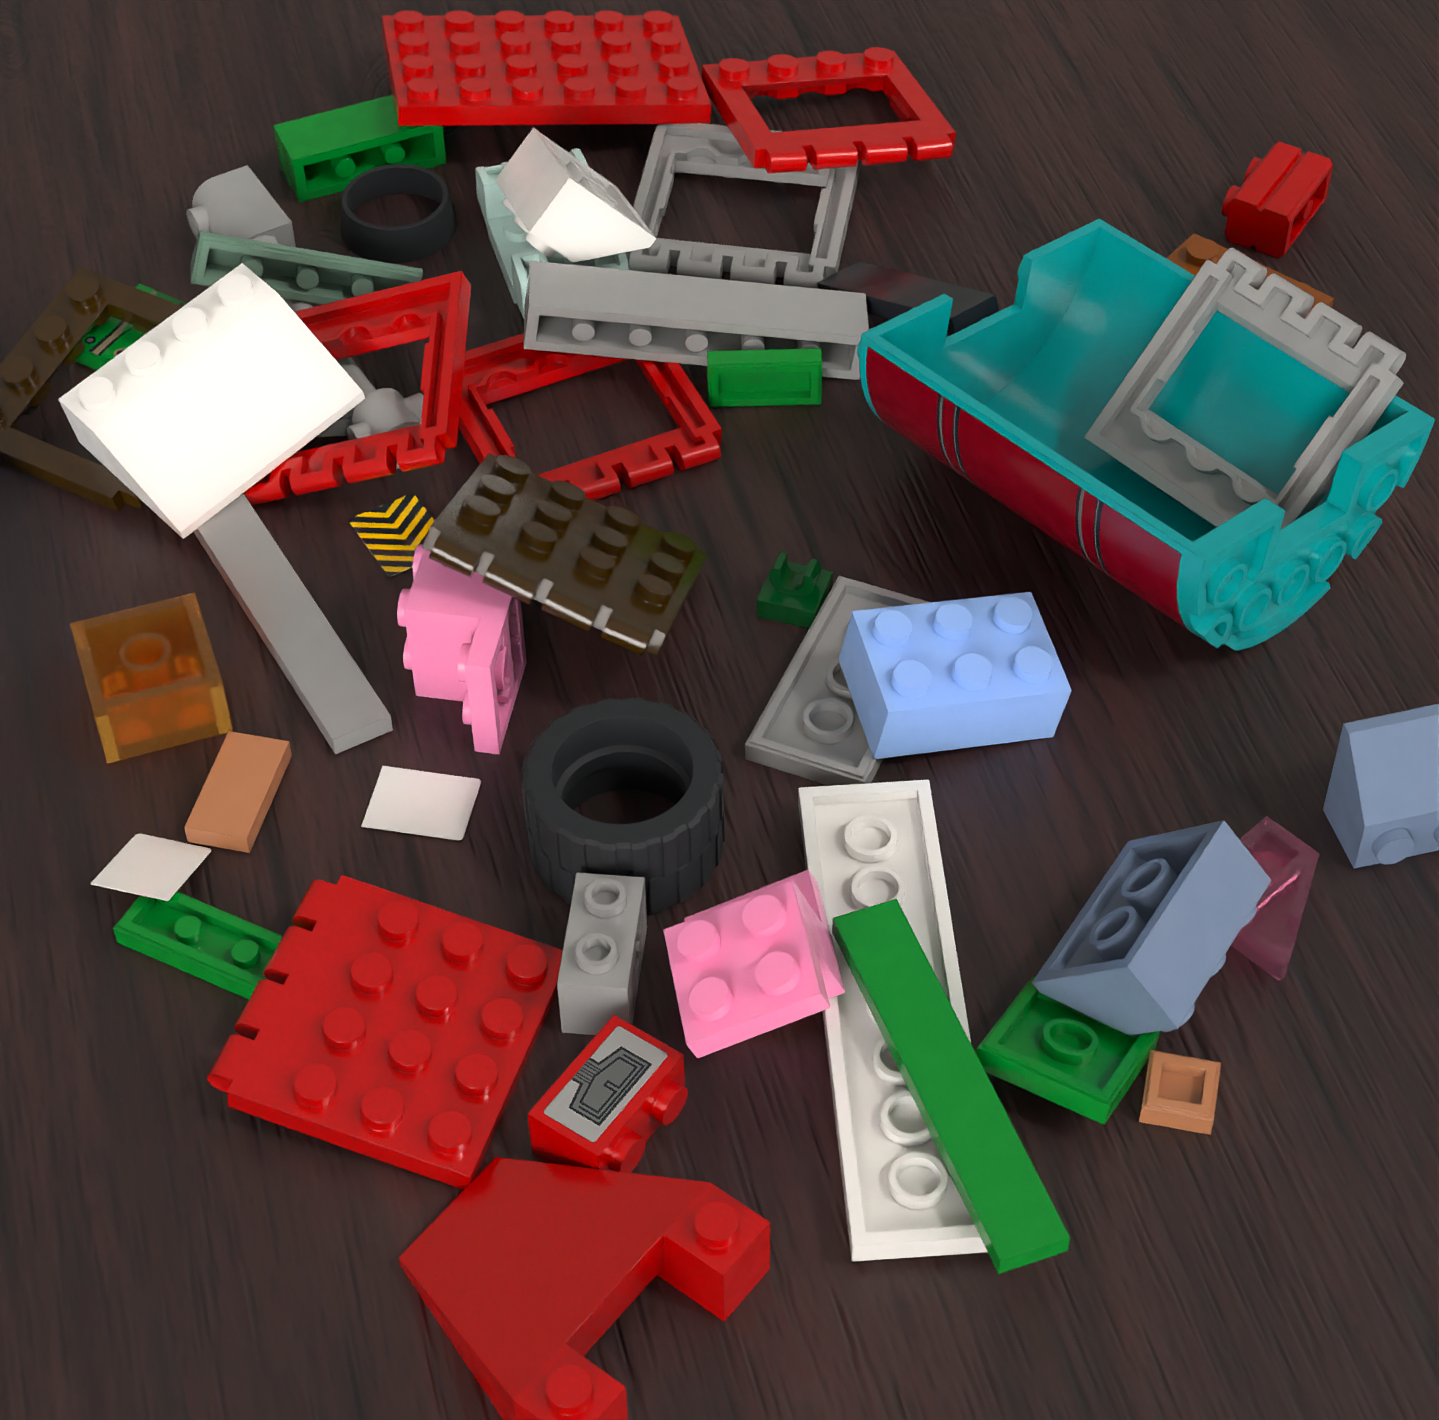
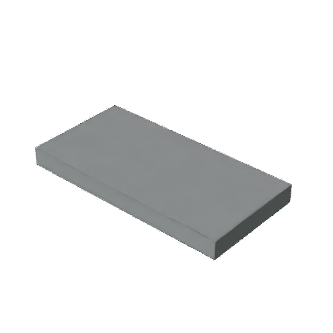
(811, 717)

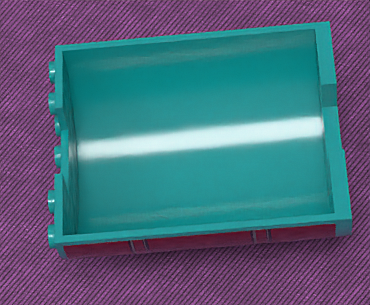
(1027, 384)

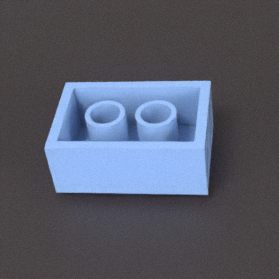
(953, 674)

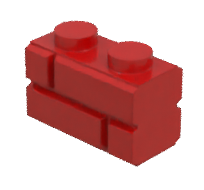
(1276, 199)

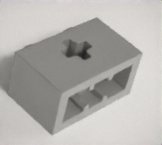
(602, 952)

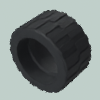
(619, 748)

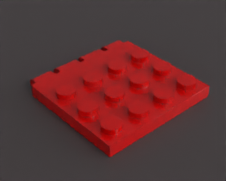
(390, 1029)

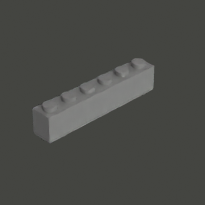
(686, 316)

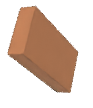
(238, 792)

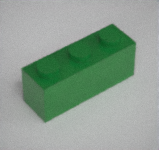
(335, 146)

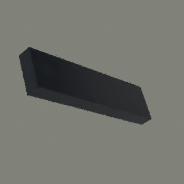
(896, 292)

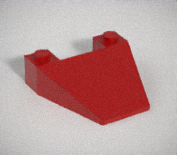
(553, 1254)

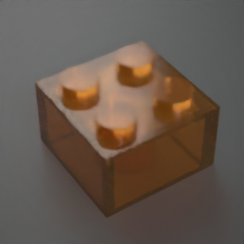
(151, 677)

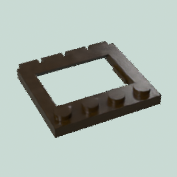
(57, 342)

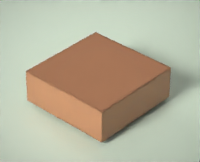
(1180, 1092)

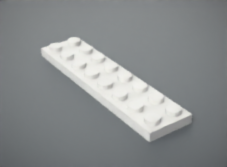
(865, 850)

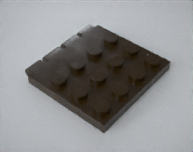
(566, 552)

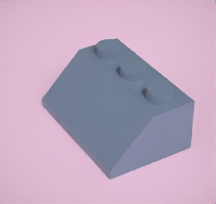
(1386, 787)
(1156, 929)

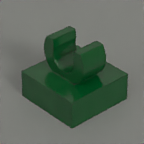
(794, 592)

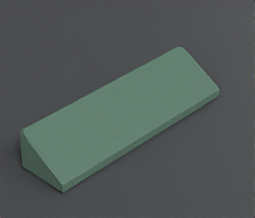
(295, 271)

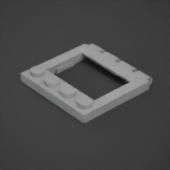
(715, 152)
(1277, 315)

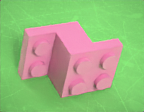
(464, 645)
(753, 964)

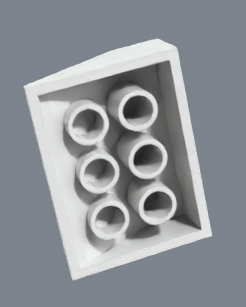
(210, 400)

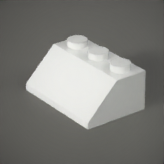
(568, 204)

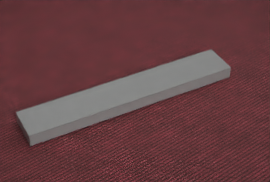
(293, 627)

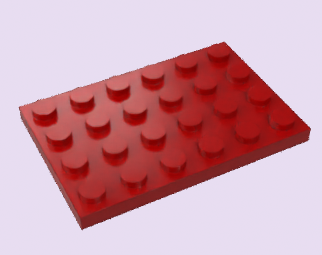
(542, 69)

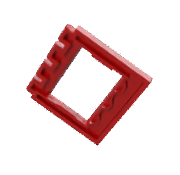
(921, 134)
(372, 322)
(508, 370)

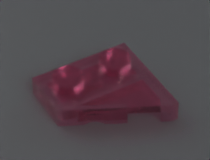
(1291, 867)

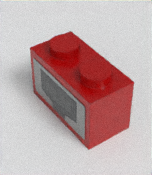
(609, 1101)

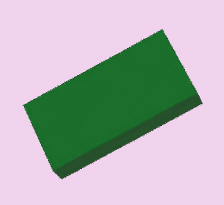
(764, 377)

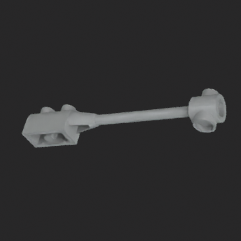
(243, 208)

